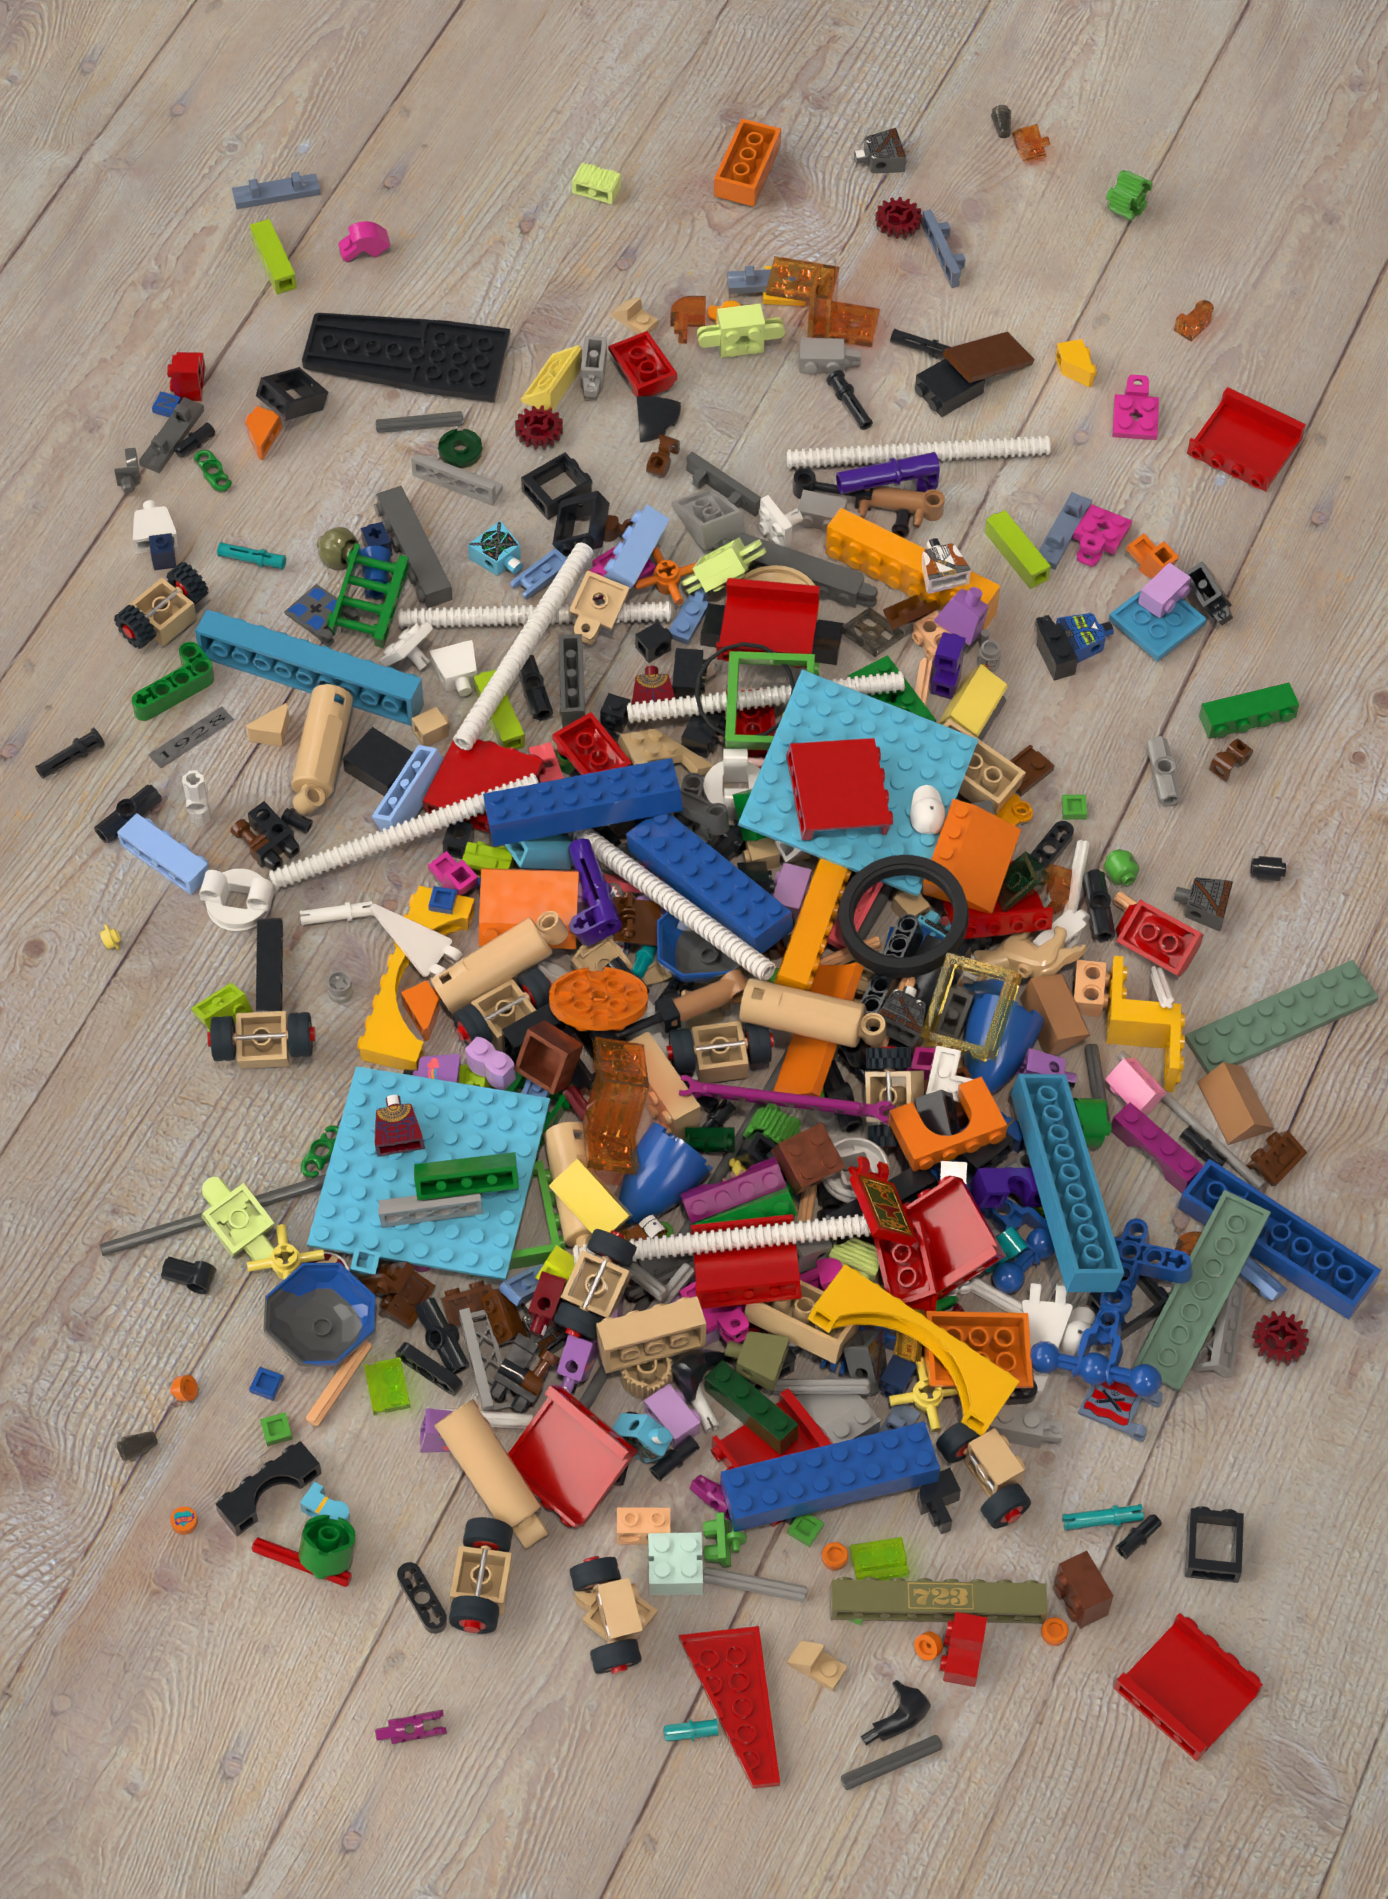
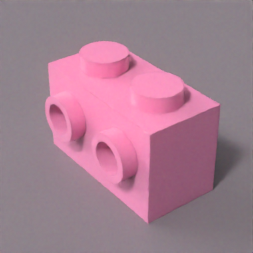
(1135, 1085)

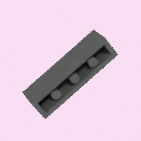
(571, 678)

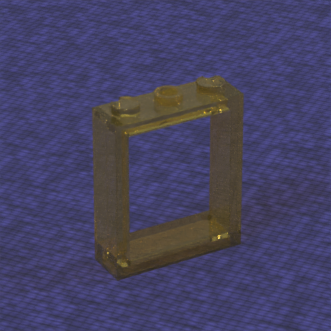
(1005, 1003)

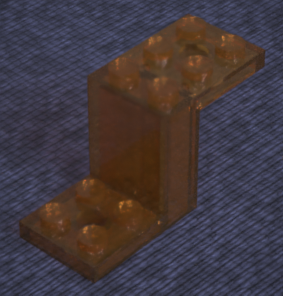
(819, 287)
(615, 1106)

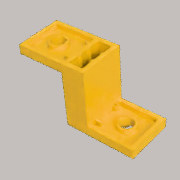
(1145, 1024)

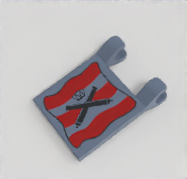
(1116, 1407)

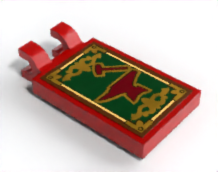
(881, 1203)

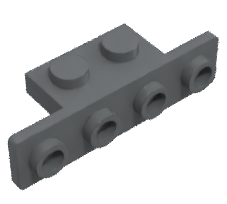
(661, 1269)

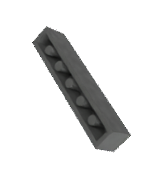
(412, 542)

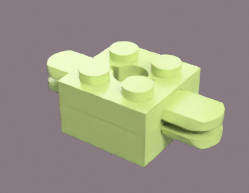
(740, 331)
(723, 563)
(237, 1219)

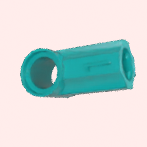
(1011, 1244)

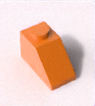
(262, 429)
(422, 1007)

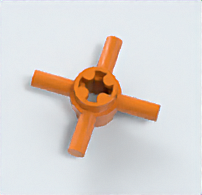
(665, 576)

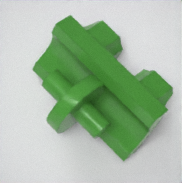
(721, 1551)

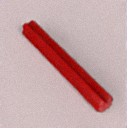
(291, 1559)

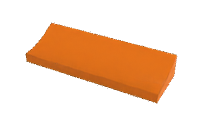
(810, 1058)

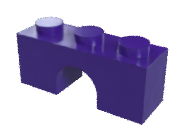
(948, 665)
(993, 1186)

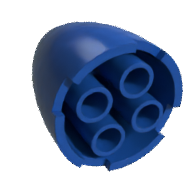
(1019, 1036)
(664, 1172)

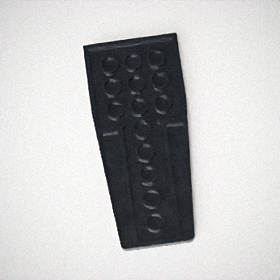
(409, 353)

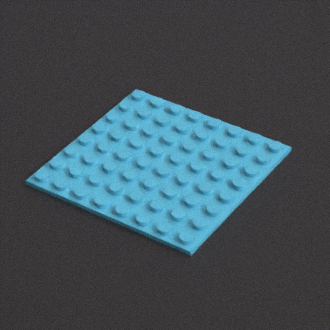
(912, 756)
(454, 1124)

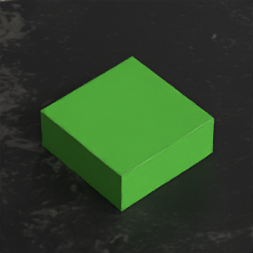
(1074, 807)
(276, 1429)
(805, 1529)

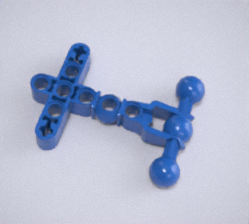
(1010, 1275)
(1095, 1367)

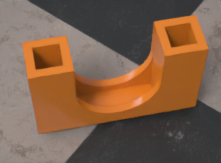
(926, 1148)

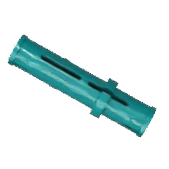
(259, 557)
(1114, 1515)

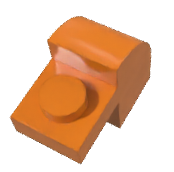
(1151, 557)

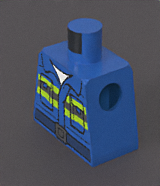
(1085, 634)

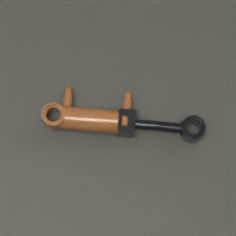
(922, 504)
(672, 1012)

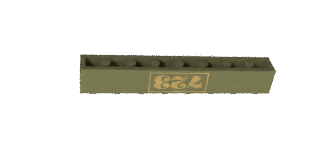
(937, 1601)

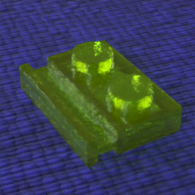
(387, 1386)
(880, 1559)

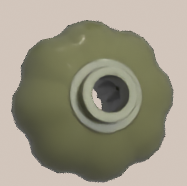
(335, 546)

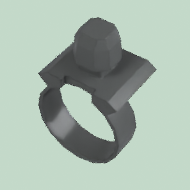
(128, 475)

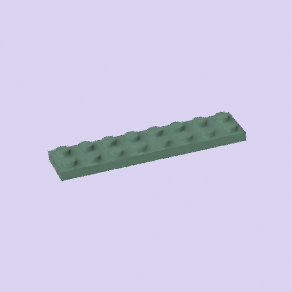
(1282, 1017)
(1197, 1303)

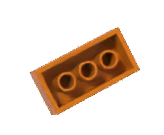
(747, 162)

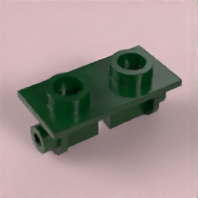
(711, 1139)

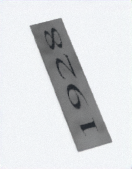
(190, 737)

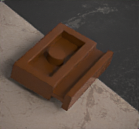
(1034, 765)

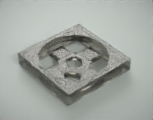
(866, 640)

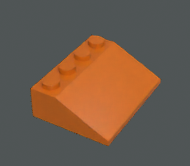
(977, 852)
(516, 894)
(995, 1335)

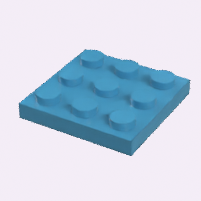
(1156, 634)

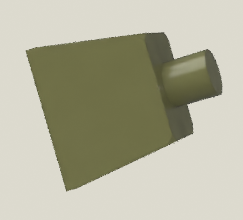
(760, 1357)

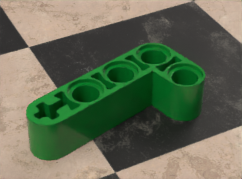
(195, 674)

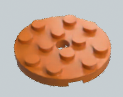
(598, 999)

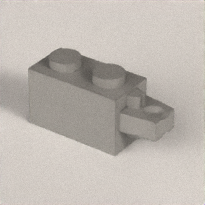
(826, 355)
(593, 364)
(819, 509)
(1027, 1426)

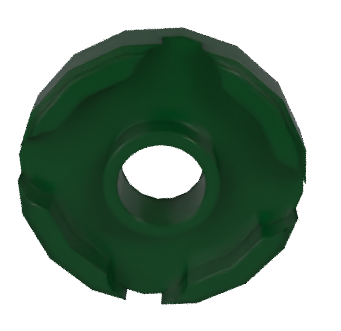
(460, 458)

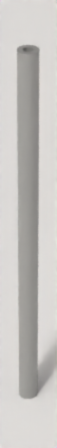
(1238, 1165)

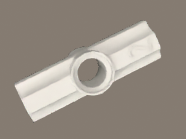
(196, 798)

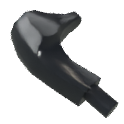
(691, 1368)
(911, 1710)

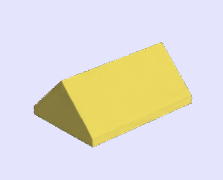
(554, 378)
(975, 700)
(589, 1198)

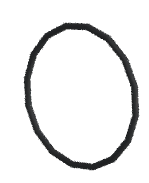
(699, 676)

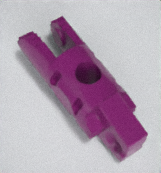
(710, 1493)
(397, 1731)

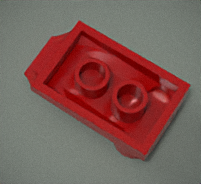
(644, 364)
(755, 722)
(589, 746)
(1158, 937)
(909, 1270)

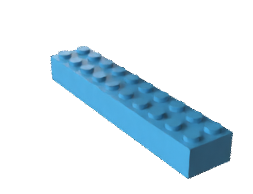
(308, 665)
(1067, 1183)

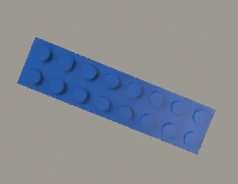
(583, 802)
(709, 881)
(1289, 1243)
(829, 1476)

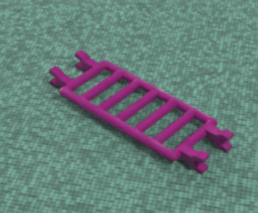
(787, 1099)

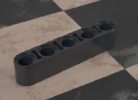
(269, 965)
(908, 1186)

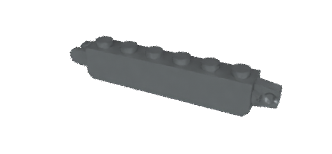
(835, 581)

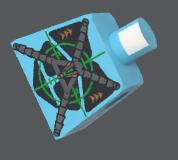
(496, 550)
(644, 1435)

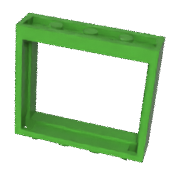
(756, 742)
(539, 1254)

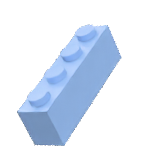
(636, 547)
(409, 789)
(163, 853)

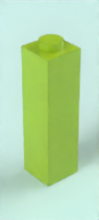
(273, 256)
(1017, 549)
(504, 720)

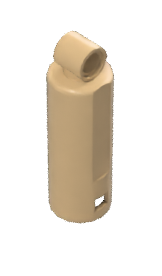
(320, 747)
(499, 960)
(809, 1014)
(561, 1152)
(492, 1471)

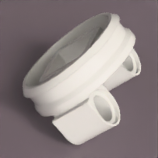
(732, 769)
(216, 890)
(849, 1151)

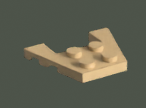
(654, 746)
(602, 952)

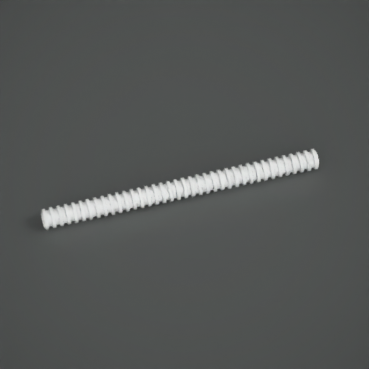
(943, 451)
(521, 615)
(523, 646)
(753, 698)
(387, 837)
(678, 905)
(744, 1238)

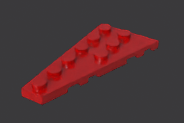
(735, 1682)

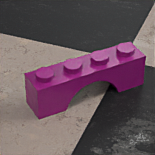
(1138, 1130)
(714, 1198)

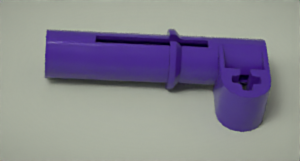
(921, 469)
(602, 908)

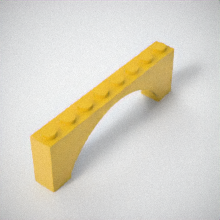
(386, 1034)
(858, 1301)

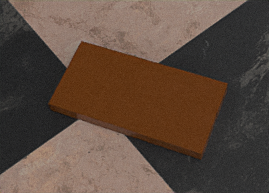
(988, 357)

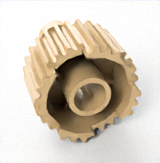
(646, 1383)

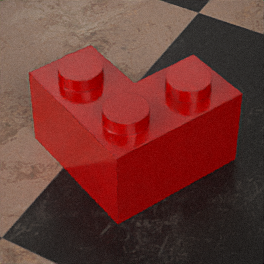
(187, 375)
(965, 1643)

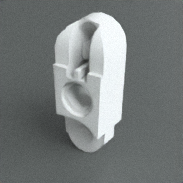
(1071, 922)

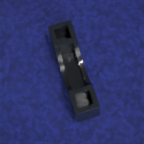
(293, 1468)

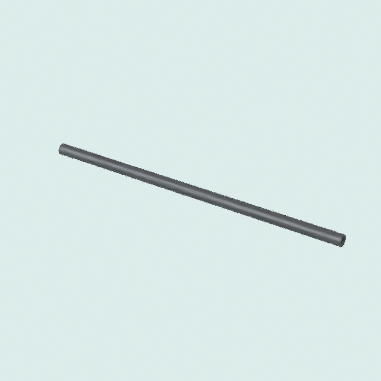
(196, 1220)

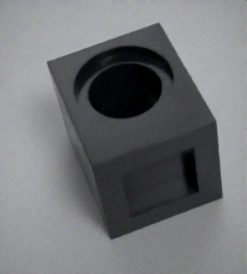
(653, 642)
(455, 846)

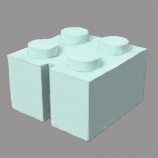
(675, 1564)

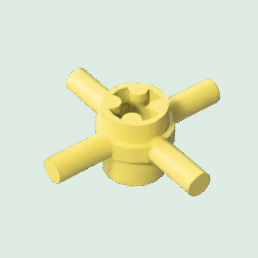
(282, 1253)
(920, 1397)

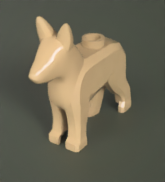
(1027, 959)

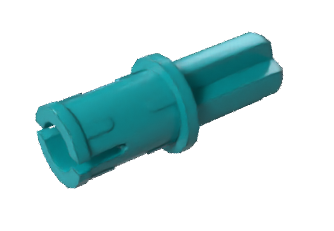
(643, 959)
(691, 1730)

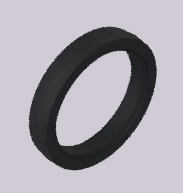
(896, 866)

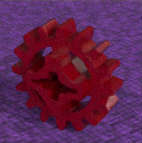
(898, 217)
(539, 427)
(1274, 1348)

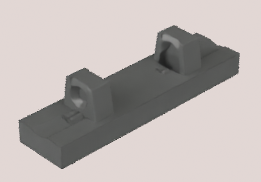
(171, 434)
(737, 494)

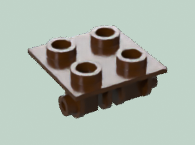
(637, 920)

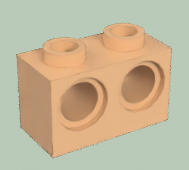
(928, 634)
(1091, 988)
(636, 1523)

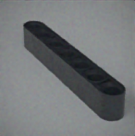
(903, 943)

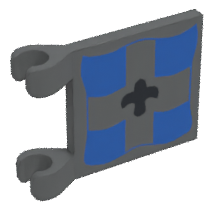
(313, 610)

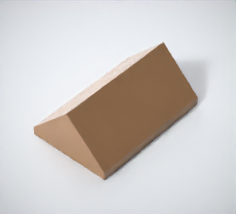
(1062, 1017)
(1234, 1103)

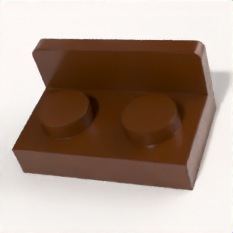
(908, 611)
(1277, 1157)
(388, 1278)
(471, 1298)
(402, 1305)
(502, 1317)

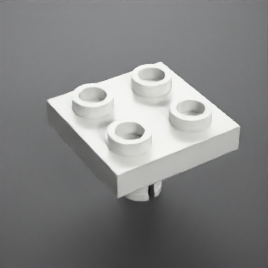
(776, 524)
(408, 646)

